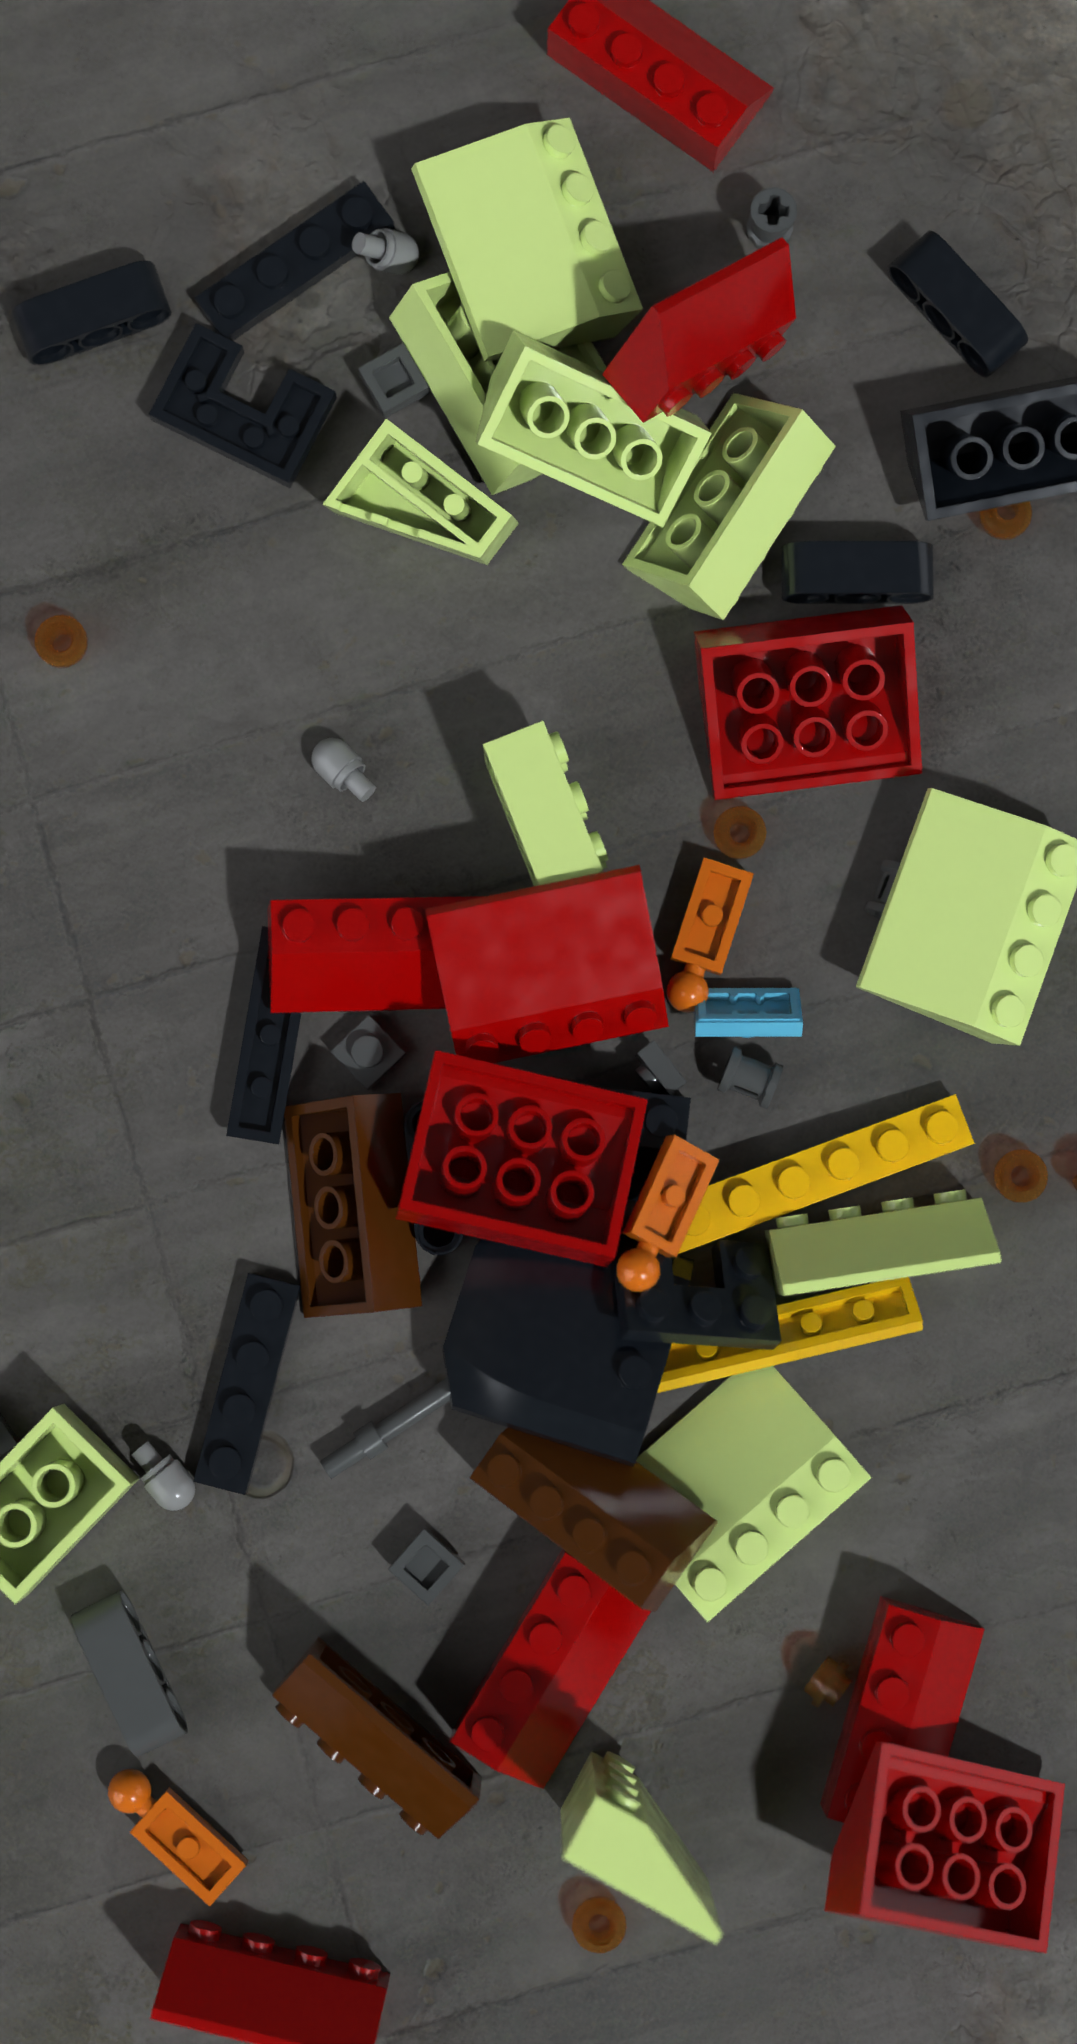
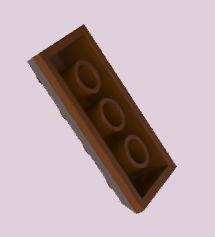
(346, 1196)
(599, 1511)
(378, 1739)

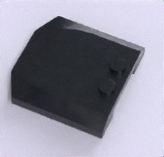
(545, 1351)

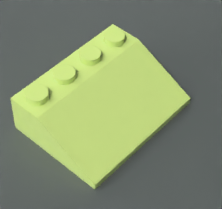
(528, 238)
(448, 356)
(972, 917)
(761, 1470)
(627, 1841)

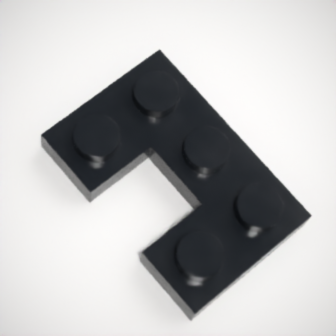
(266, 443)
(732, 1314)

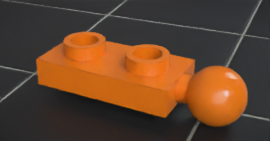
(707, 931)
(664, 1210)
(177, 1835)

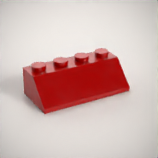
(659, 73)
(706, 333)
(353, 955)
(548, 1673)
(903, 1694)
(267, 1991)

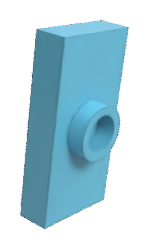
(749, 1013)

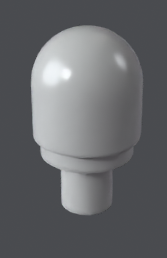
(387, 250)
(341, 767)
(165, 1478)

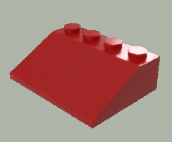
(810, 701)
(548, 966)
(522, 1159)
(949, 1849)

